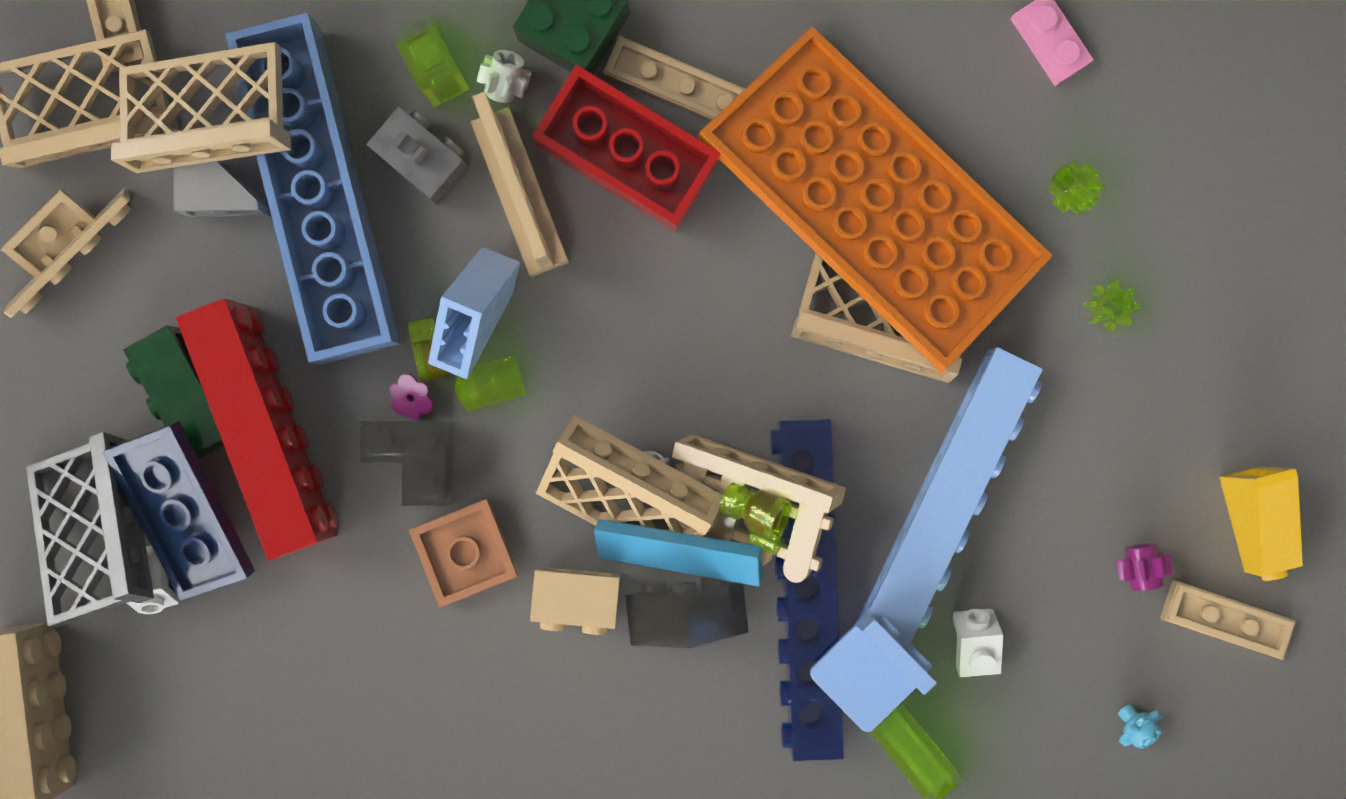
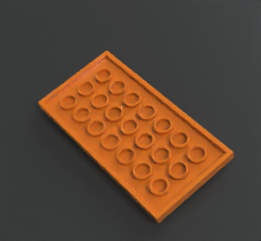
(875, 198)

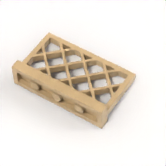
(78, 136)
(194, 143)
(518, 188)
(856, 338)
(634, 475)

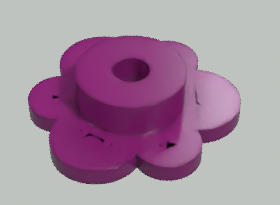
(411, 397)

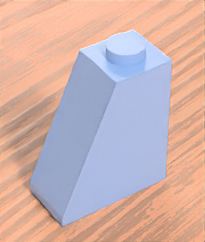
(471, 311)

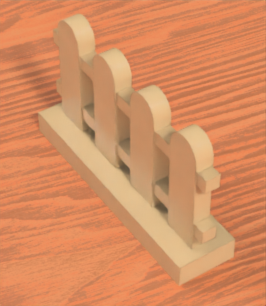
(814, 495)

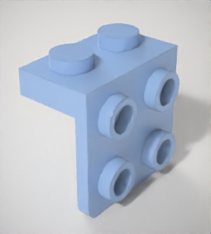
(871, 672)

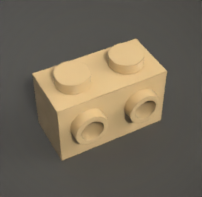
(575, 599)

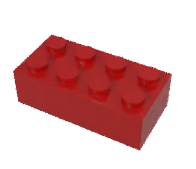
(626, 148)

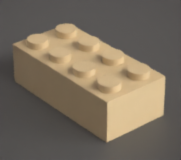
(32, 715)

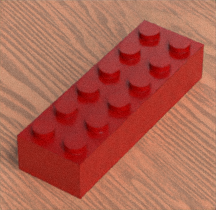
(258, 427)

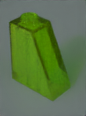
(430, 61)
(916, 755)

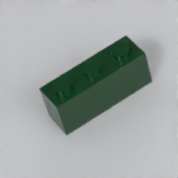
(173, 386)

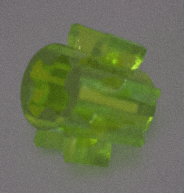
(1076, 187)
(1117, 296)

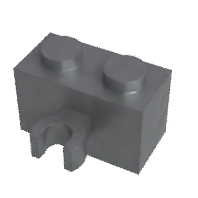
(418, 155)

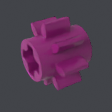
(1144, 567)

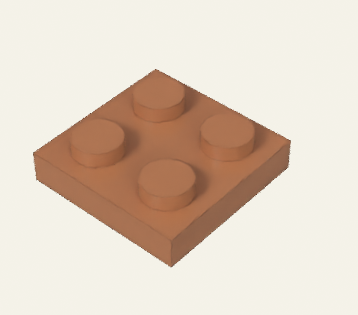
(463, 552)

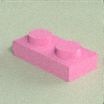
(1051, 39)

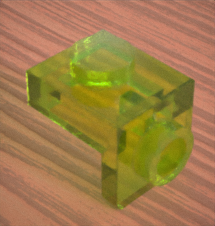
(490, 384)

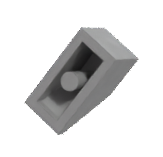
(214, 192)

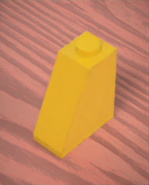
(1265, 519)

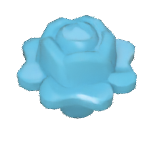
(1139, 728)

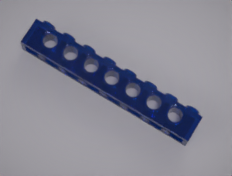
(824, 736)

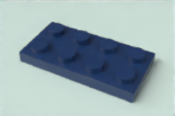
(179, 511)

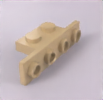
(53, 239)

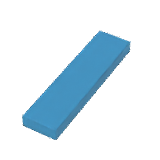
(679, 552)

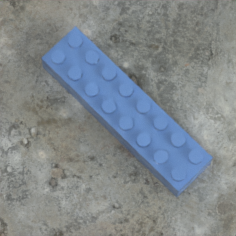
(319, 201)

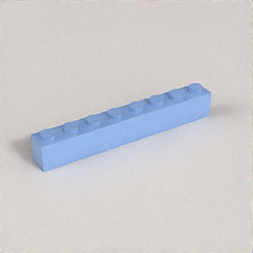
(952, 493)

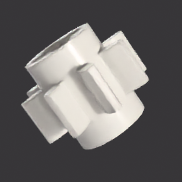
(503, 76)

